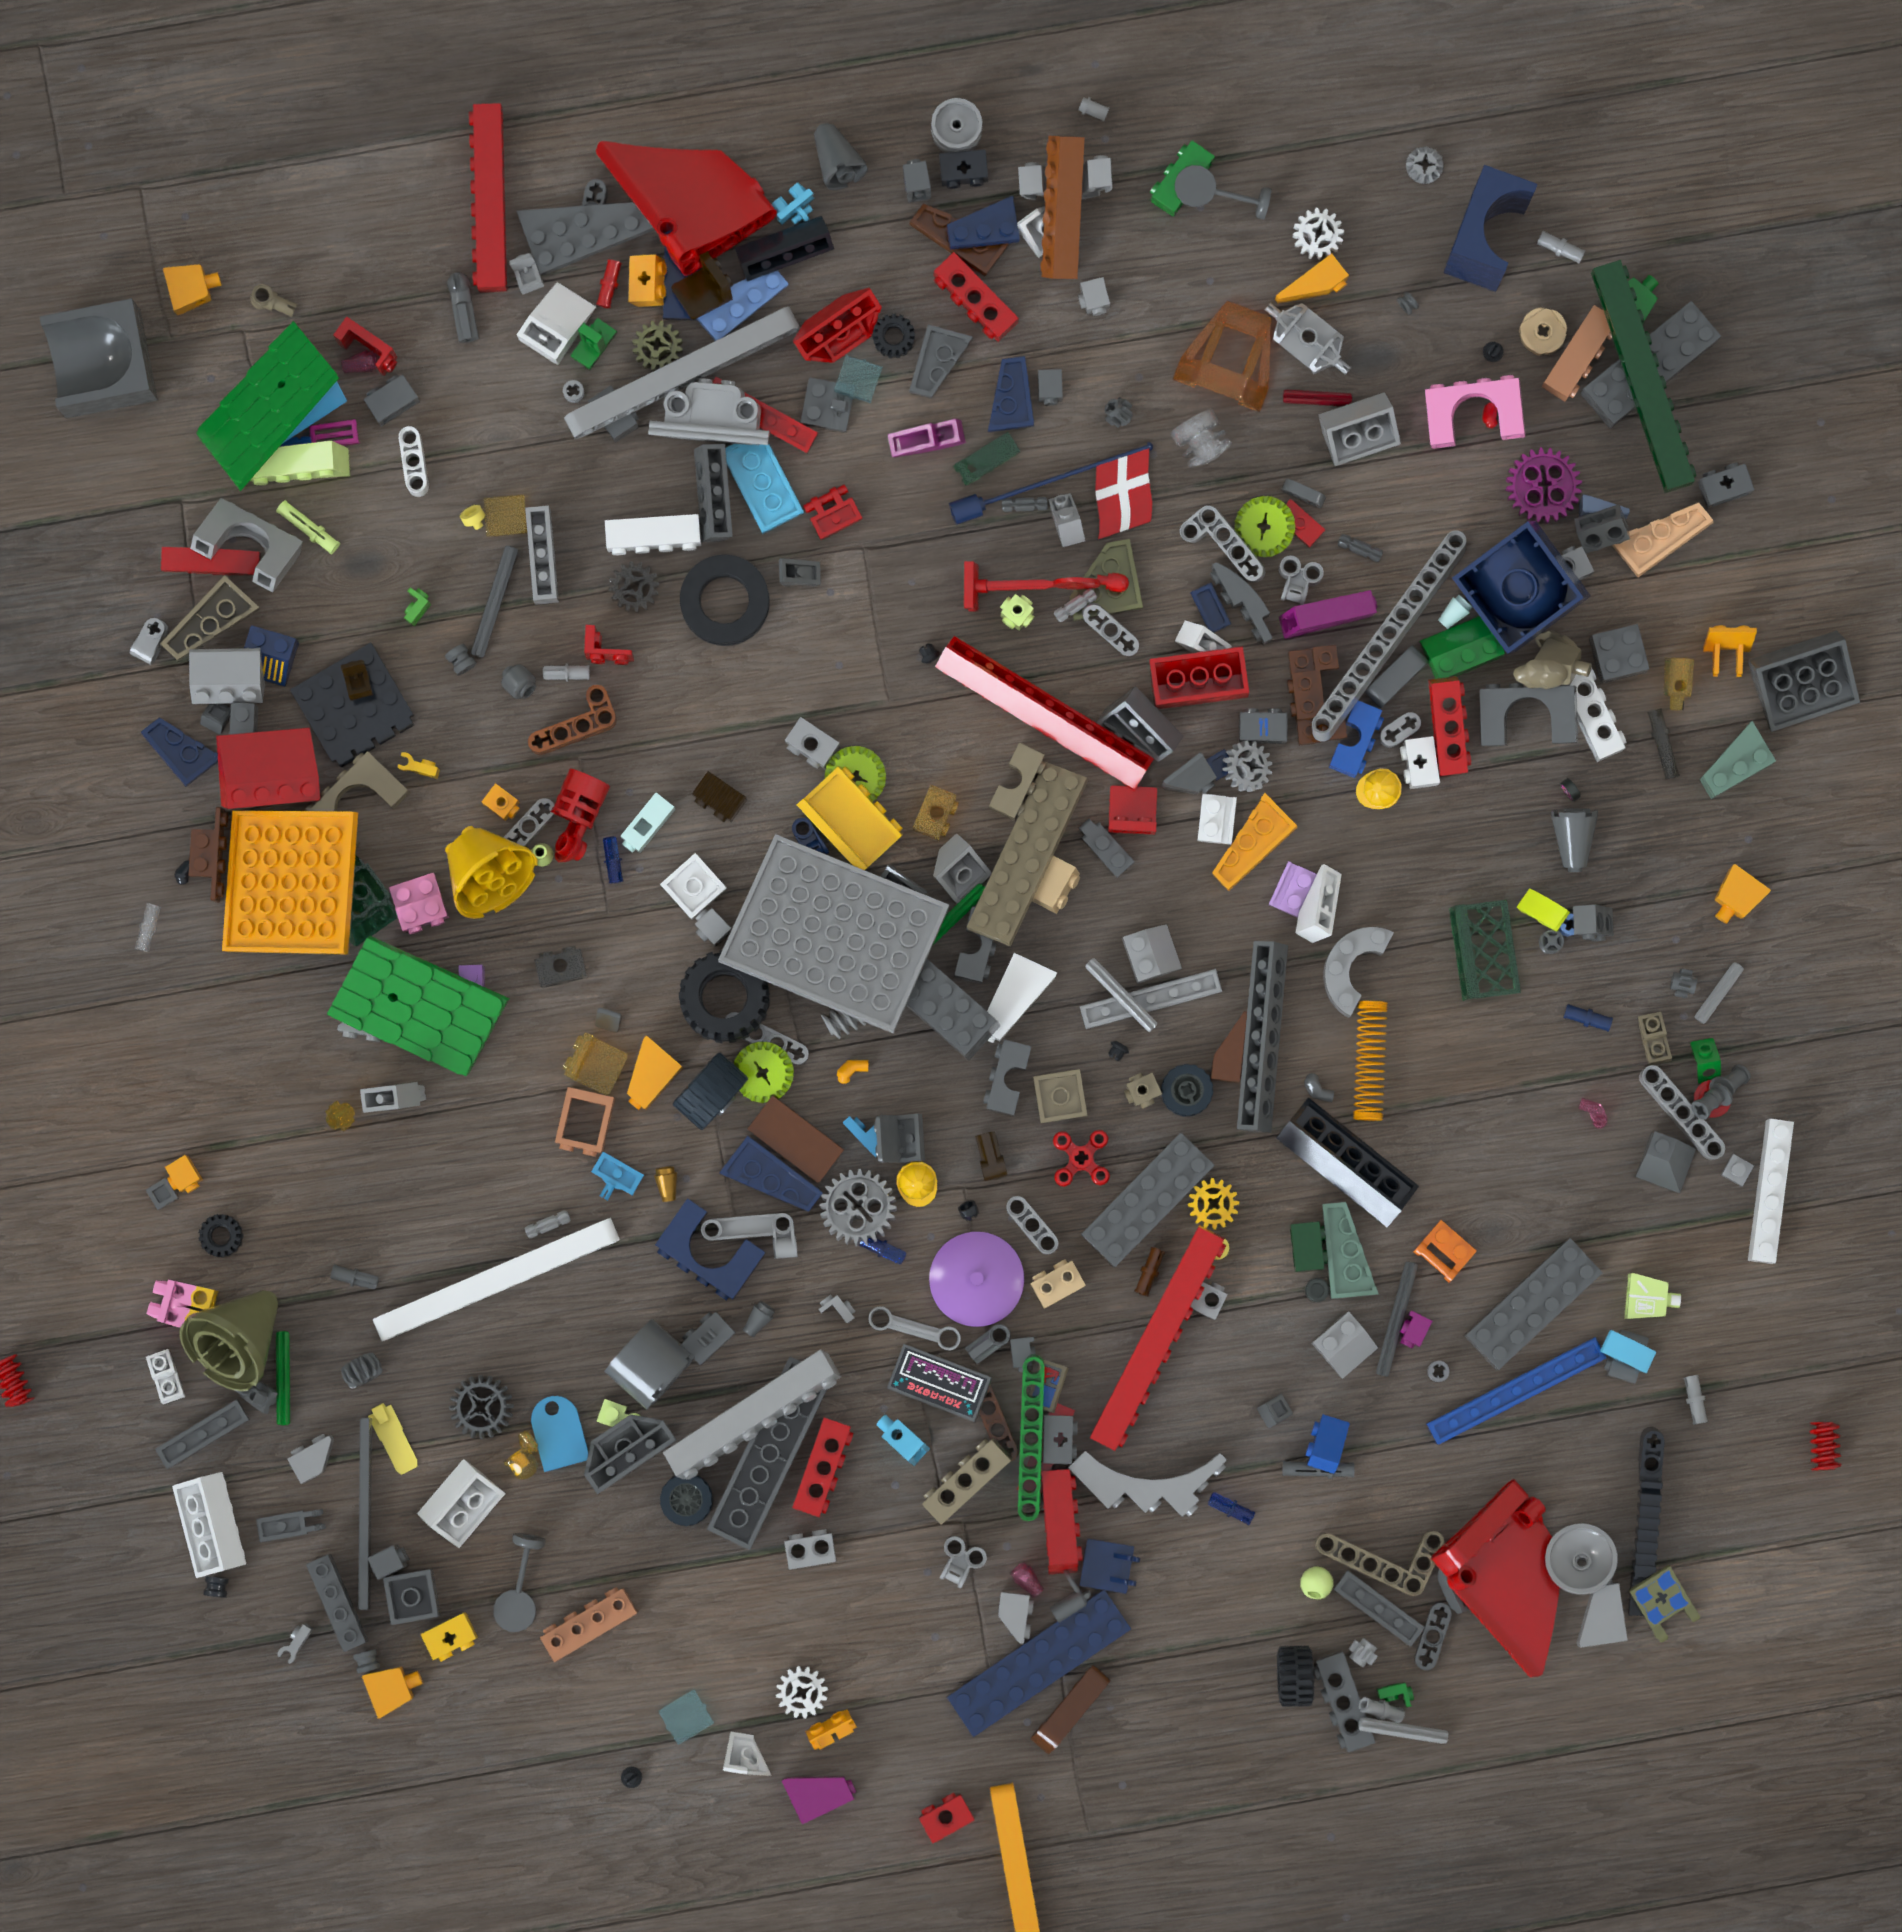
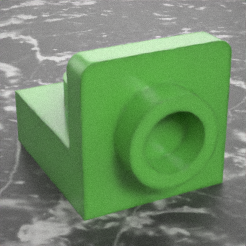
(416, 610)

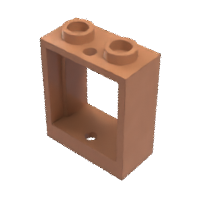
(588, 1149)

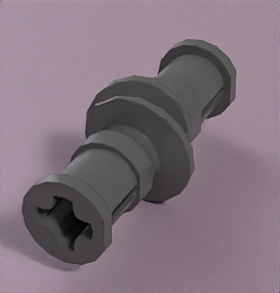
(1721, 1091)

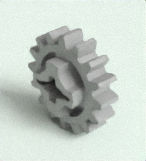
(1253, 759)

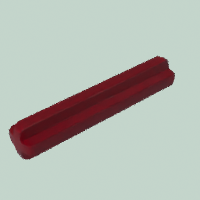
(1317, 397)

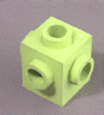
(1017, 620)

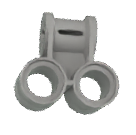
(1298, 582)
(960, 1562)

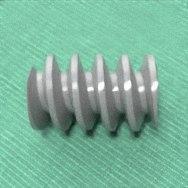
(840, 1022)

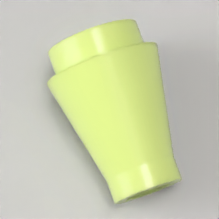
(548, 854)

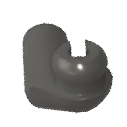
(1315, 1090)

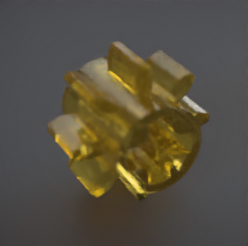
(340, 1115)

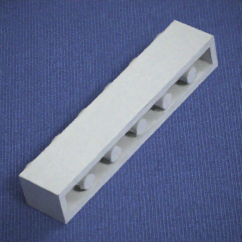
(1770, 1191)

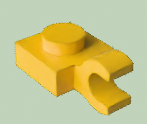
(424, 768)

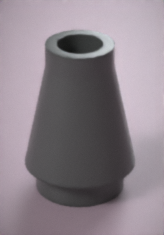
(759, 1317)

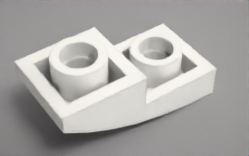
(165, 1376)

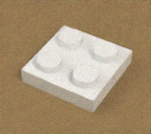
(693, 886)

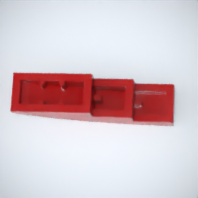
(223, 562)

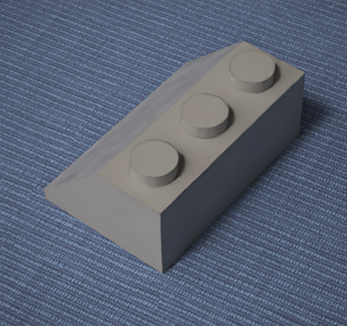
(1360, 429)
(226, 676)

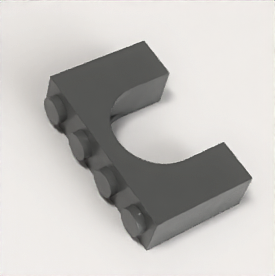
(1497, 702)

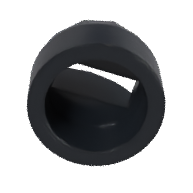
(968, 1209)

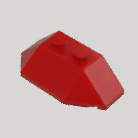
(838, 327)

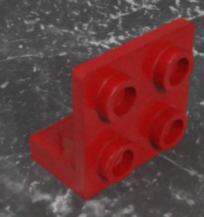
(593, 649)
(1132, 810)

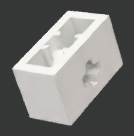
(1428, 774)

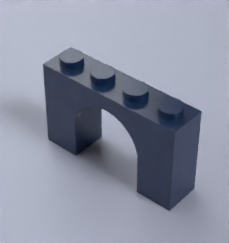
(676, 1244)

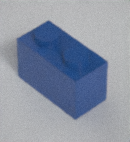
(1327, 1443)

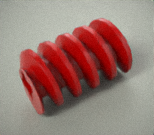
(12, 1383)
(1825, 1445)

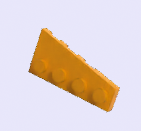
(1256, 840)

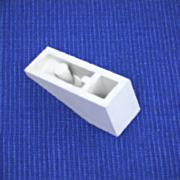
(1319, 907)

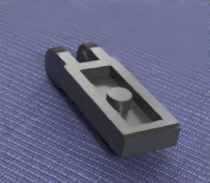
(287, 1525)

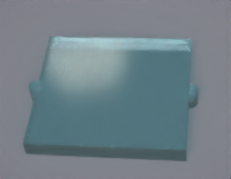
(858, 379)
(686, 1717)

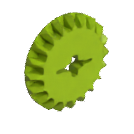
(1279, 518)
(866, 762)
(775, 1060)

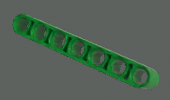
(1032, 1449)

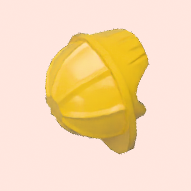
(1379, 789)
(917, 1183)

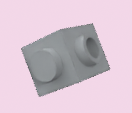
(1094, 297)
(711, 927)

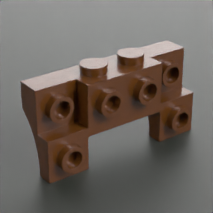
(1308, 692)

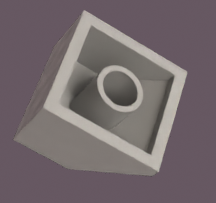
(1151, 953)
(1345, 1344)

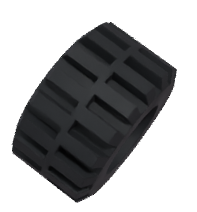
(1295, 1676)

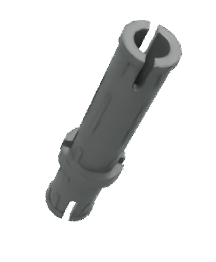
(1302, 1469)

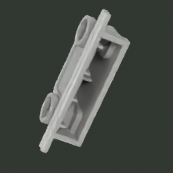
(712, 415)

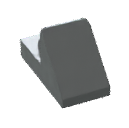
(799, 572)

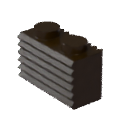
(718, 797)

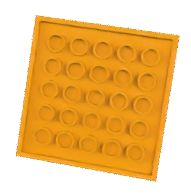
(290, 882)

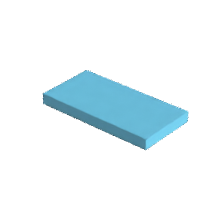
(763, 485)

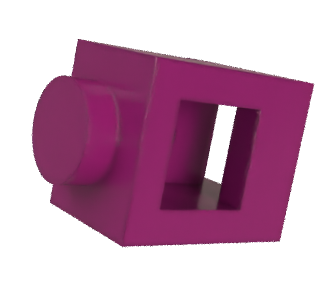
(1414, 1330)

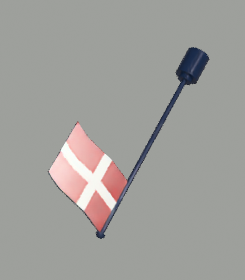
(1120, 492)

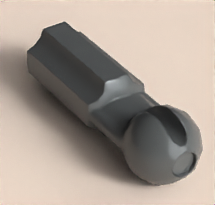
(462, 307)

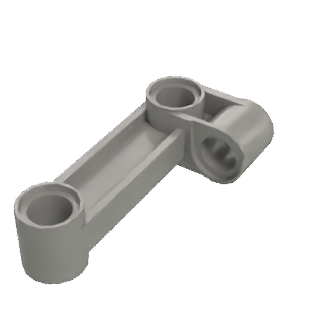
(754, 1226)

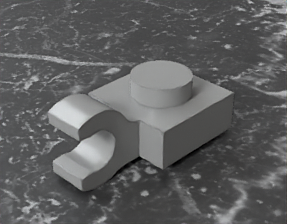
(299, 1637)

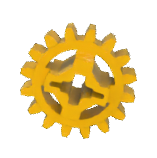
(1204, 1196)

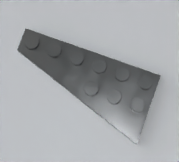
(577, 232)

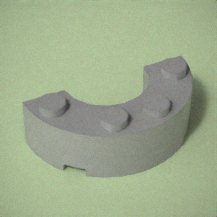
(1096, 177)
(1339, 960)

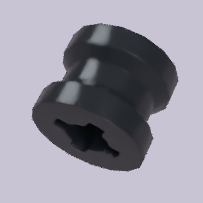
(215, 1586)

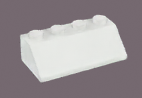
(209, 1524)

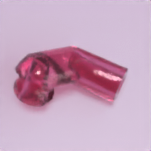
(1596, 1112)

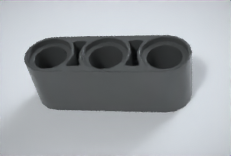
(1396, 676)

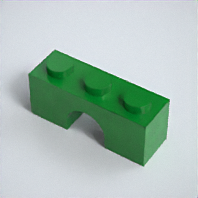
(1164, 192)

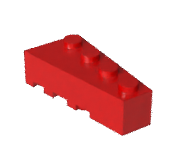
(1060, 1521)

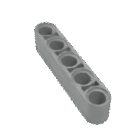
(1670, 1107)

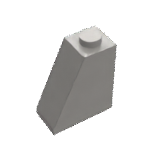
(1603, 1618)

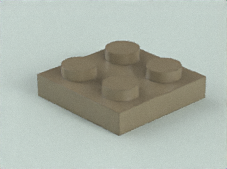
(1060, 1096)

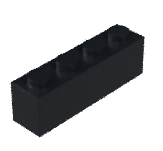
(784, 248)

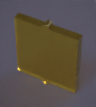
(505, 515)

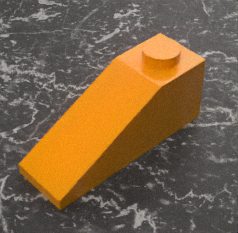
(1318, 281)

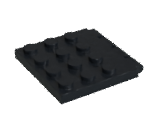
(353, 724)

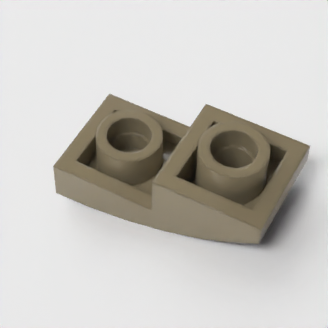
(1654, 1038)

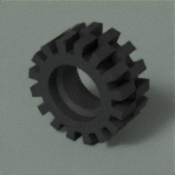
(893, 321)
(206, 1235)

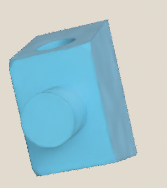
(909, 1445)

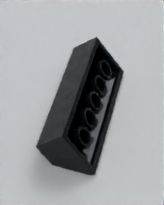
(1347, 1162)

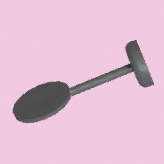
(1197, 186)
(514, 1608)

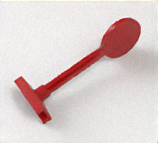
(974, 585)

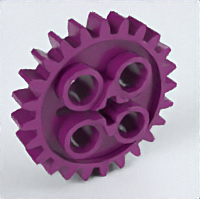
(1564, 484)

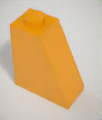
(651, 1074)

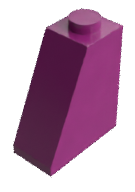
(818, 1794)

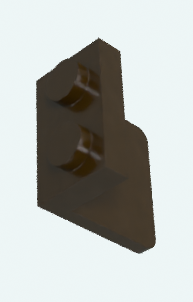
(704, 289)

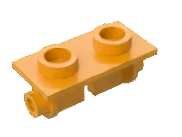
(839, 1723)

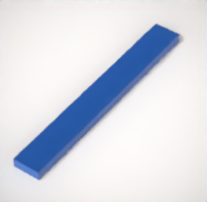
(1516, 1391)

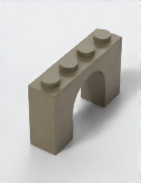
(364, 773)

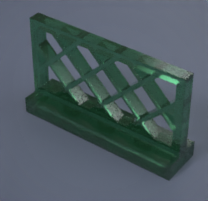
(1466, 957)

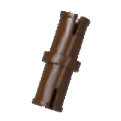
(1149, 1271)

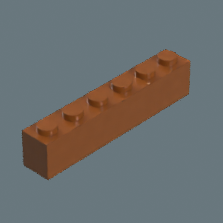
(1062, 207)

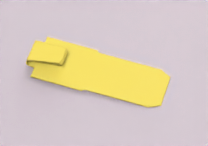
(393, 1438)

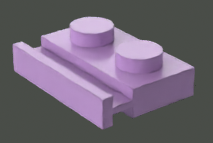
(1292, 889)

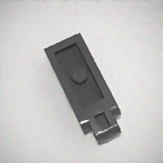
(1105, 847)

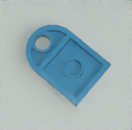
(559, 1435)

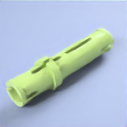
(288, 511)

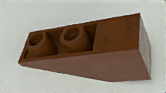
(1228, 1058)

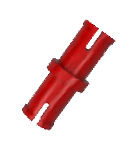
(609, 283)

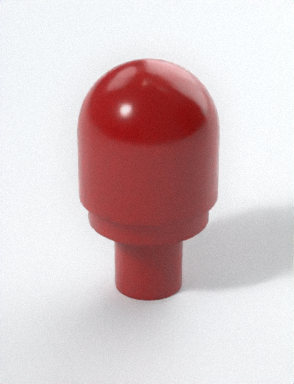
(1114, 582)

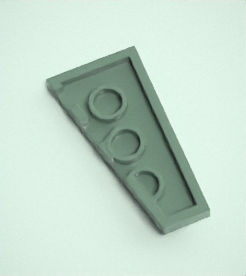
(1346, 1259)

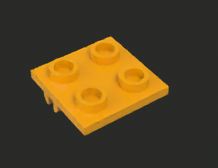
(1725, 638)

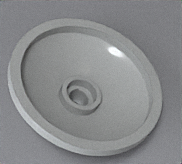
(1576, 1544)

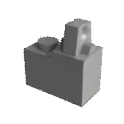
(392, 1097)

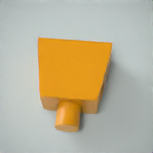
(189, 286)
(1739, 894)
(390, 1689)

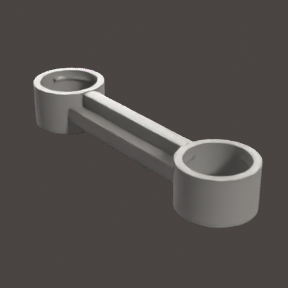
(914, 1328)

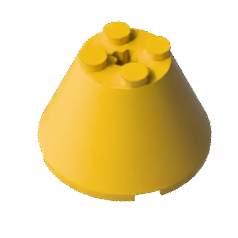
(487, 871)

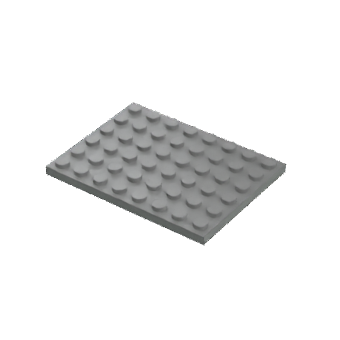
(834, 933)

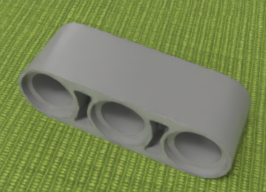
(1029, 1213)

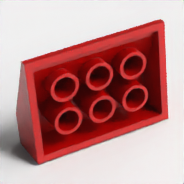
(267, 768)

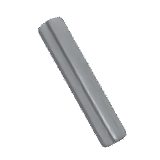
(1719, 992)

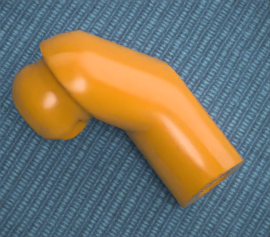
(849, 1067)

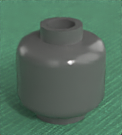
(518, 681)

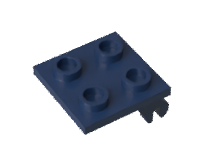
(1107, 1566)

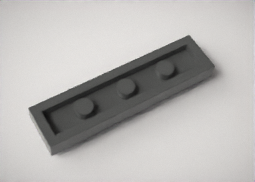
(202, 1434)
(1379, 1608)

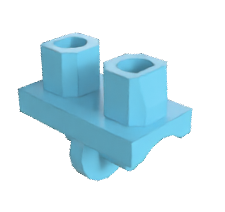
(802, 198)

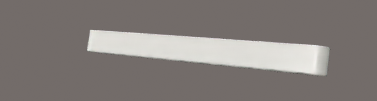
(496, 1279)

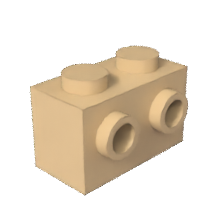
(1056, 885)
(1057, 1284)

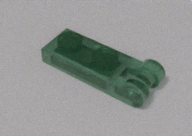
(987, 458)

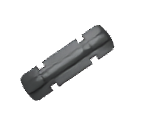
(1024, 504)
(1360, 548)

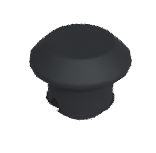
(1493, 351)
(929, 654)
(1118, 1049)
(631, 1777)

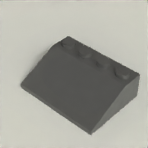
(1804, 680)

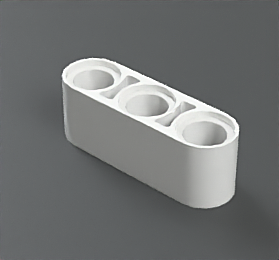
(413, 450)

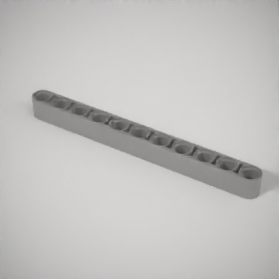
(681, 372)
(1384, 645)

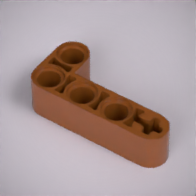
(571, 724)

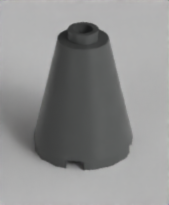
(837, 158)
(1574, 835)

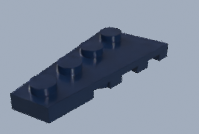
(765, 1172)

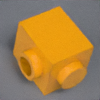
(501, 803)
(183, 1175)

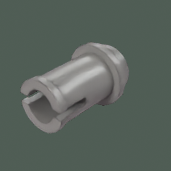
(1093, 109)

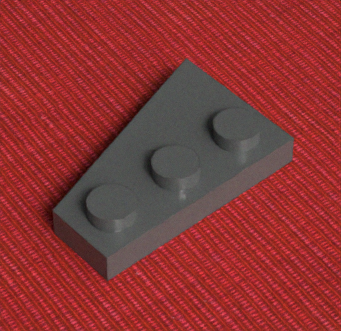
(936, 359)

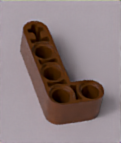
(1070, 1710)

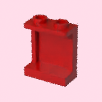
(351, 330)

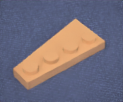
(1662, 537)

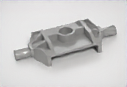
(1315, 355)

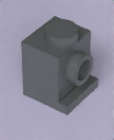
(1020, 1351)

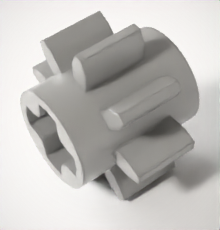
(1363, 1652)

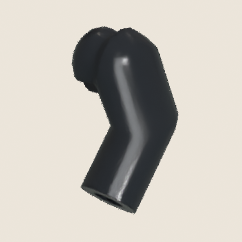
(182, 873)

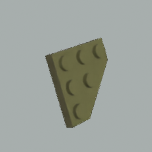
(1115, 558)

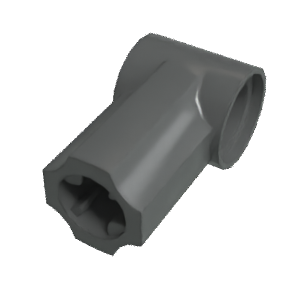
(986, 1344)

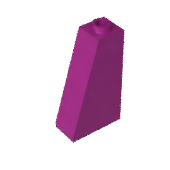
(1327, 613)

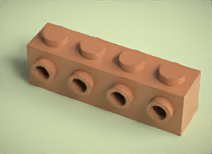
(1578, 355)
(588, 1624)

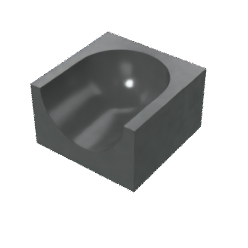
(99, 358)

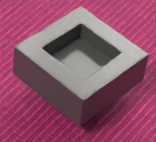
(162, 1194)

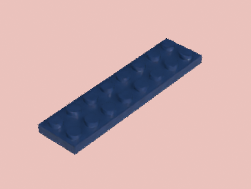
(1038, 1663)

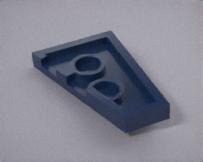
(181, 753)

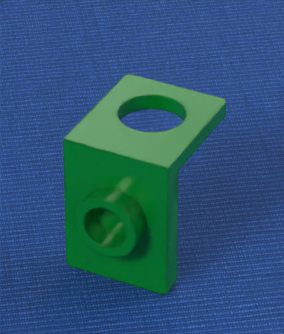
(1706, 1058)

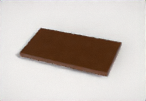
(795, 1139)

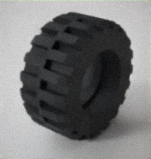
(718, 1028)

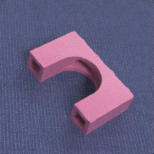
(1444, 401)

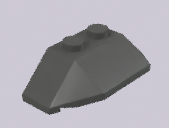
(625, 1449)

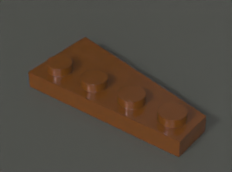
(934, 225)

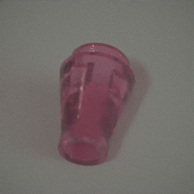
(361, 362)
(1027, 1579)

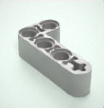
(1227, 546)

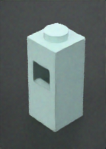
(647, 823)

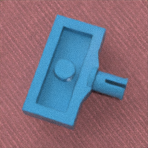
(616, 1175)

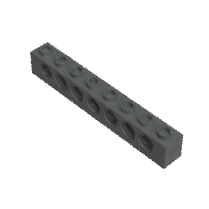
(1262, 1036)

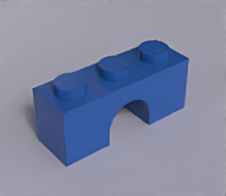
(1350, 759)

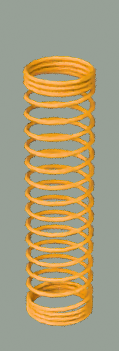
(1369, 1006)

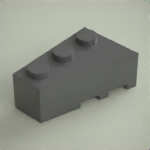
(1142, 724)

